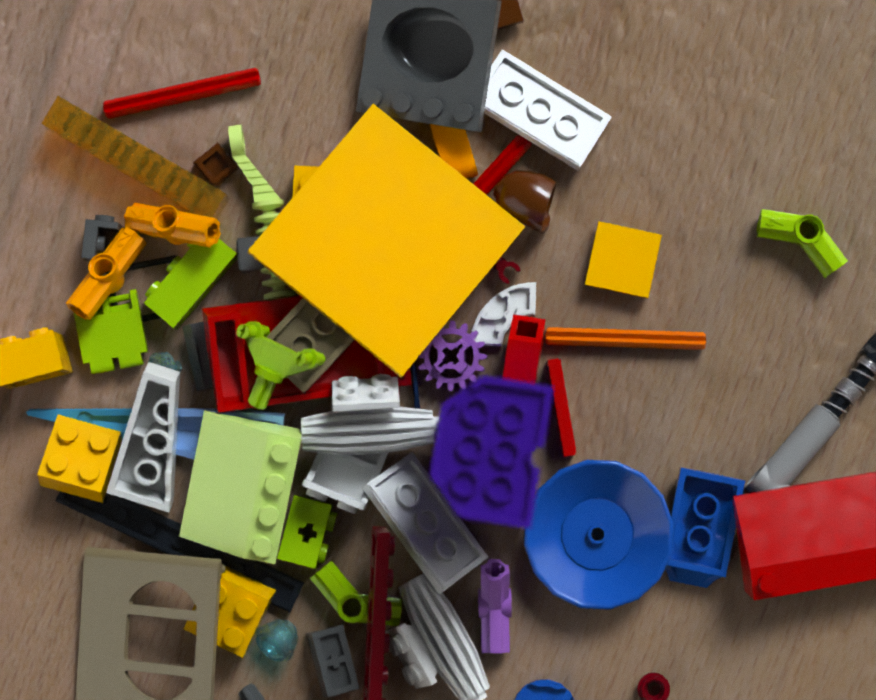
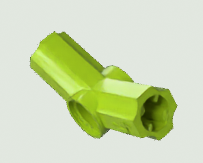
(785, 228)
(338, 589)

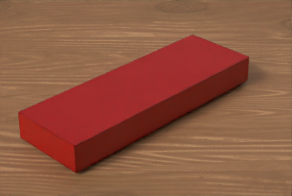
(561, 407)

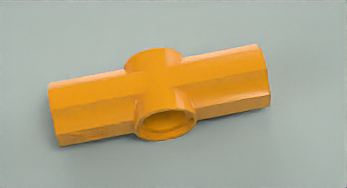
(172, 225)
(95, 287)

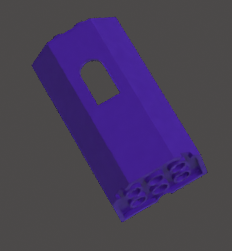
(487, 449)

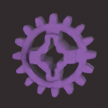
(463, 367)

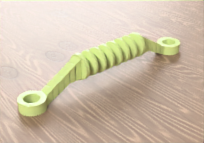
(264, 200)

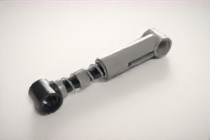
(815, 427)

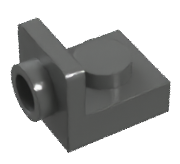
(93, 240)

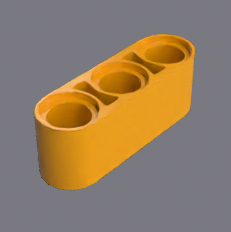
(454, 149)

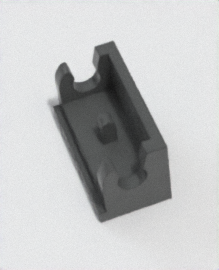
(332, 661)

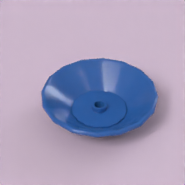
(634, 538)

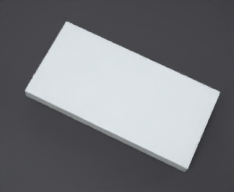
(543, 111)
(425, 522)

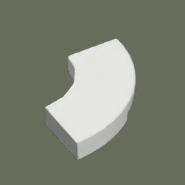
(498, 313)

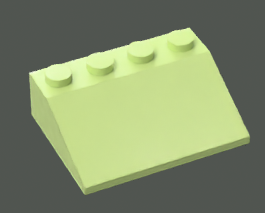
(240, 486)

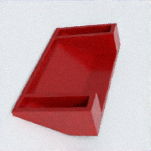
(234, 366)
(807, 536)

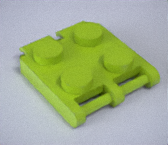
(113, 334)

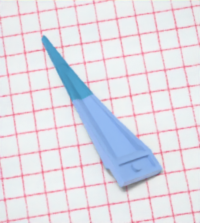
(187, 429)

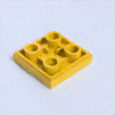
(623, 259)

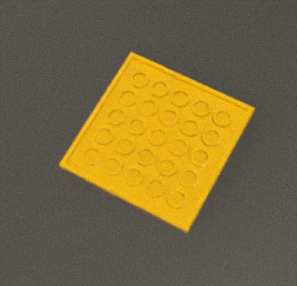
(386, 240)

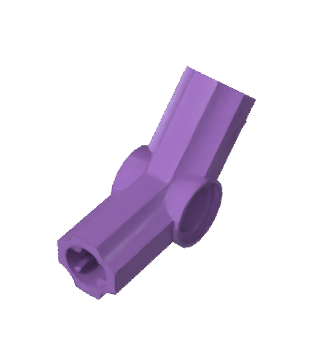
(495, 607)

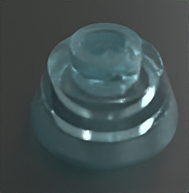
(277, 640)

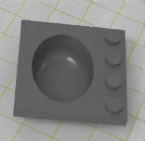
(430, 60)

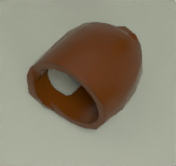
(527, 198)

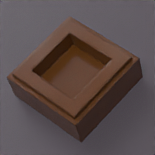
(216, 165)

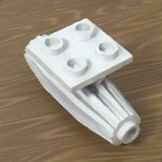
(367, 420)
(436, 643)

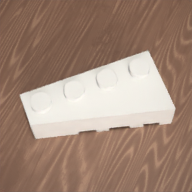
(148, 449)

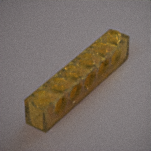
(134, 159)

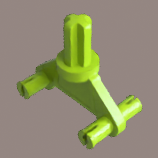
(273, 361)

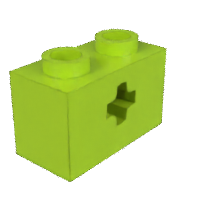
(293, 546)

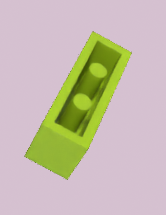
(189, 281)

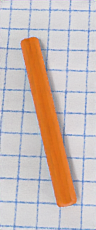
(625, 338)

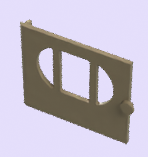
(108, 589)

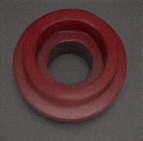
(664, 687)

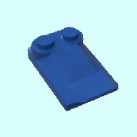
(702, 526)

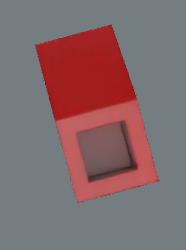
(524, 349)

